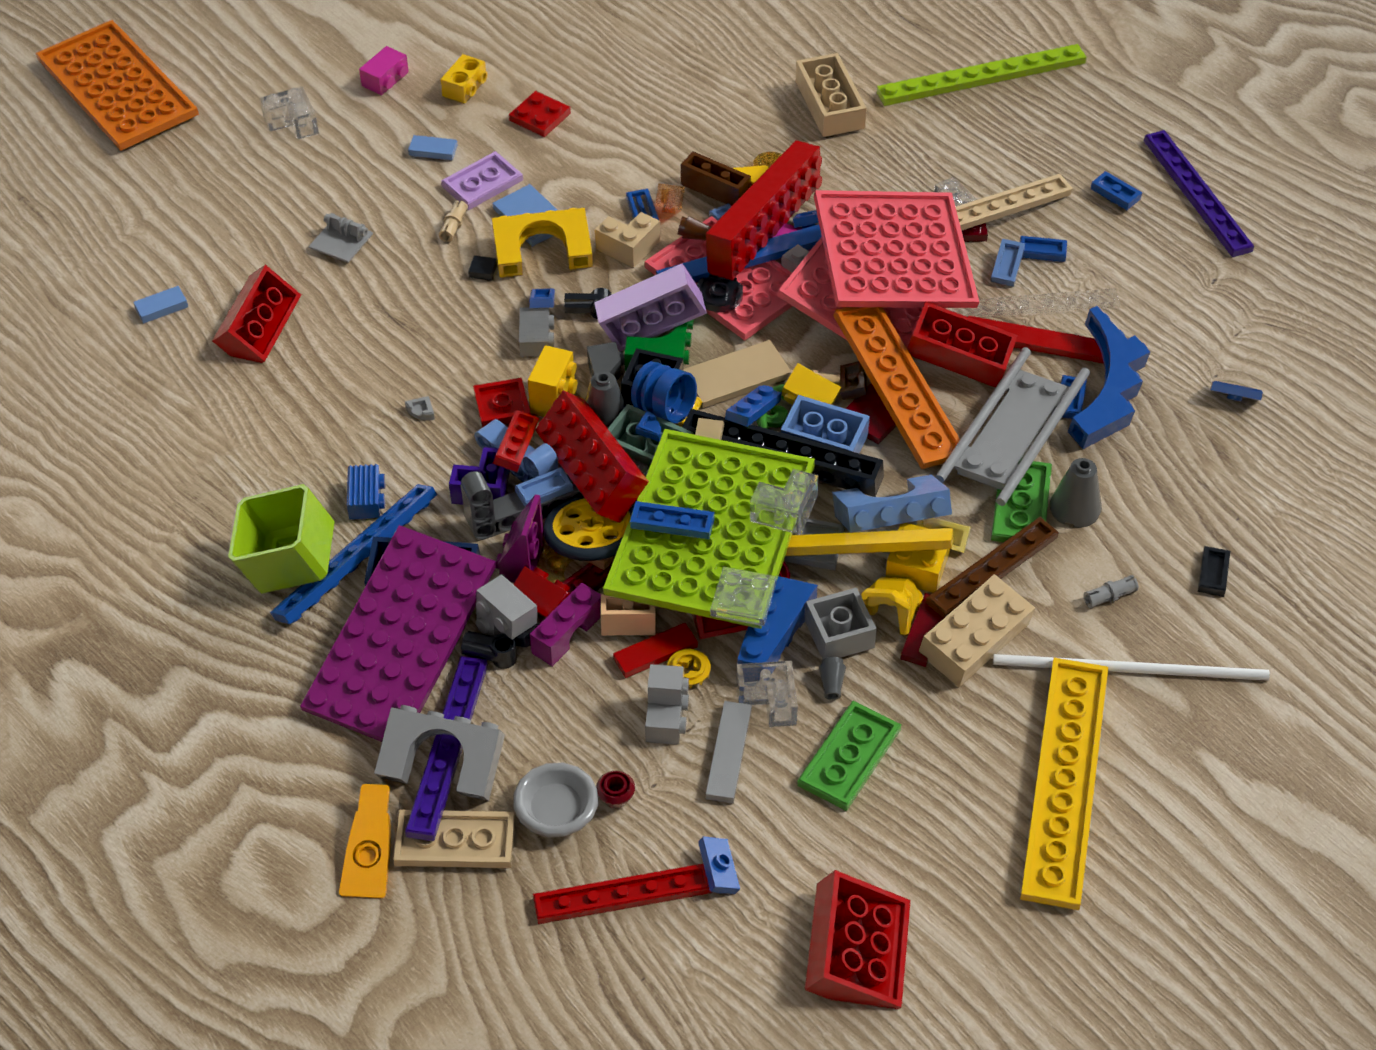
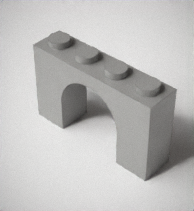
(409, 729)

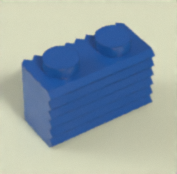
(364, 491)

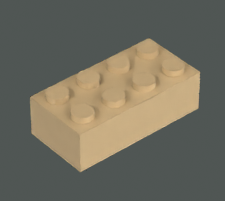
(830, 94)
(976, 630)

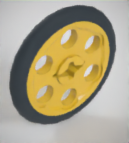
(585, 528)

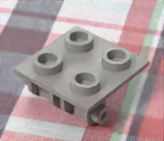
(341, 238)

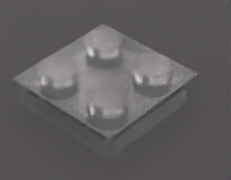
(743, 596)

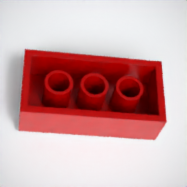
(961, 344)

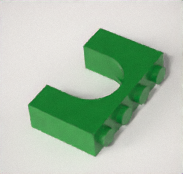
(671, 344)

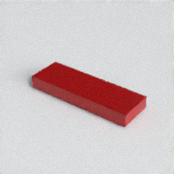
(654, 650)

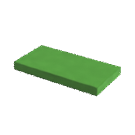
(1025, 504)
(849, 755)

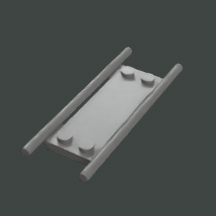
(1015, 429)

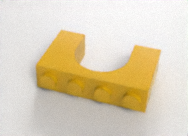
(566, 225)

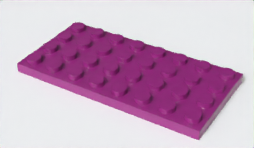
(398, 633)

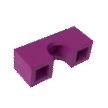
(553, 634)

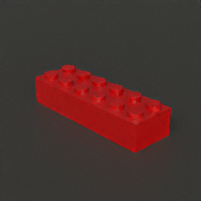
(592, 456)

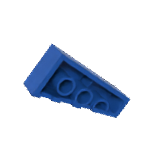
(783, 620)

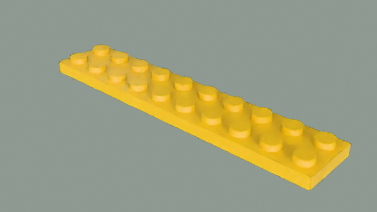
(1065, 785)

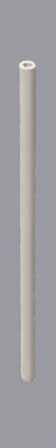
(1139, 667)

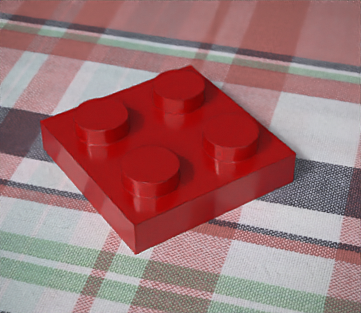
(540, 113)
(500, 400)

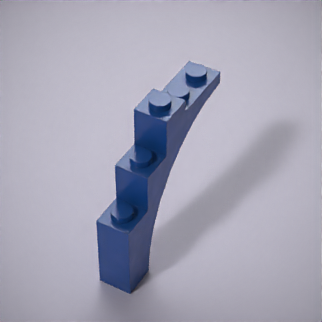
(1121, 360)

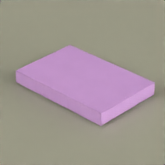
(482, 180)

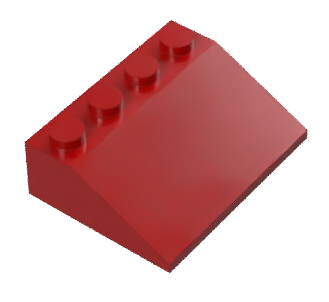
(857, 943)

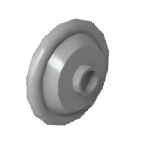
(555, 799)

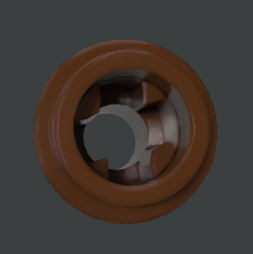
(692, 229)

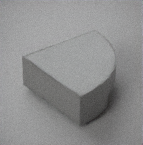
(420, 408)

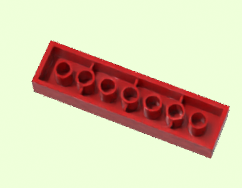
(763, 210)

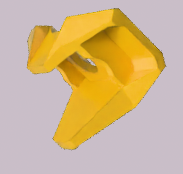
(893, 592)

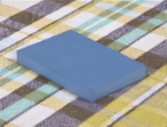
(524, 201)

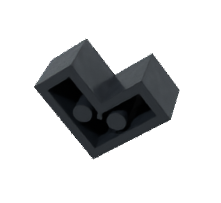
(640, 358)

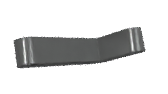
(496, 516)

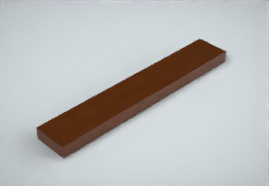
(998, 562)

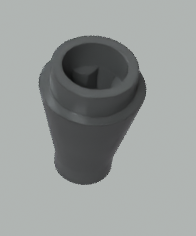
(832, 675)

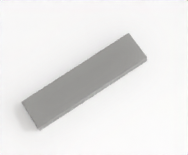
(728, 752)

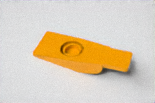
(368, 846)

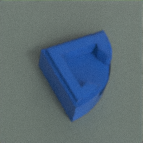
(649, 427)

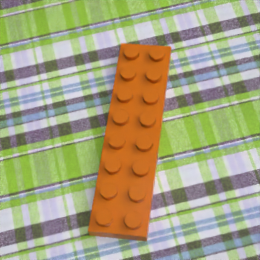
(899, 383)

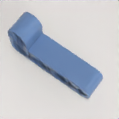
(535, 462)

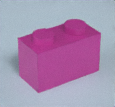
(383, 70)

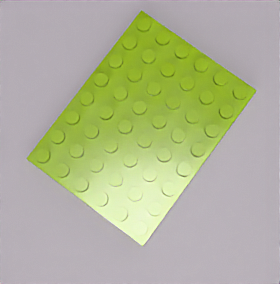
(712, 477)

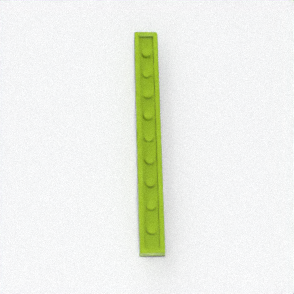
(981, 74)

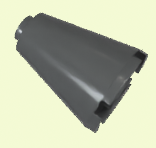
(605, 397)
(1078, 495)

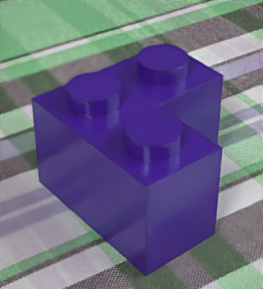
(494, 475)

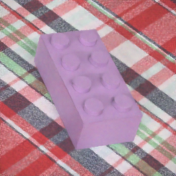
(651, 306)

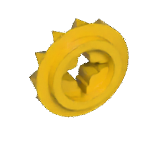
(701, 665)

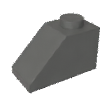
(605, 359)

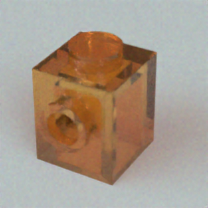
(669, 198)

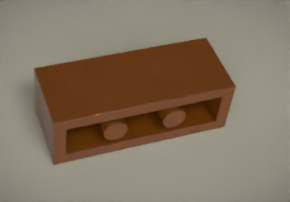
(713, 178)

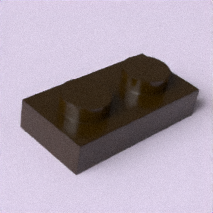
(852, 381)

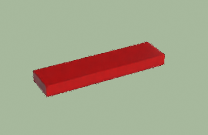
(516, 441)

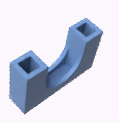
(924, 500)

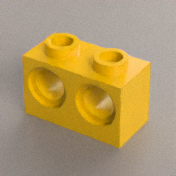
(463, 78)

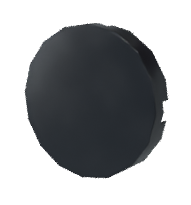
(720, 293)

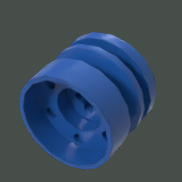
(664, 391)

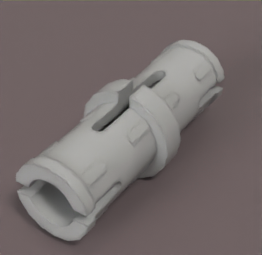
(1111, 591)

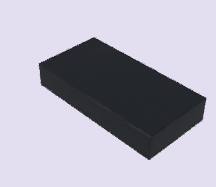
(1214, 571)

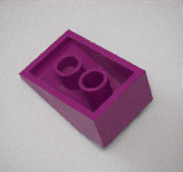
(523, 542)

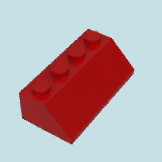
(257, 316)

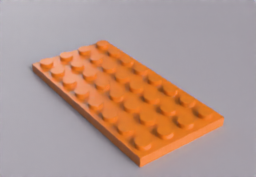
(117, 84)

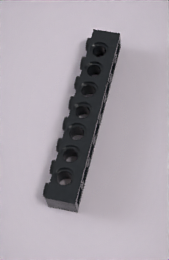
(832, 464)

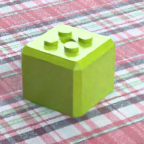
(281, 539)

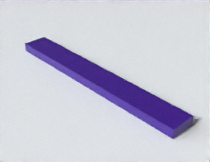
(1199, 194)
(445, 752)

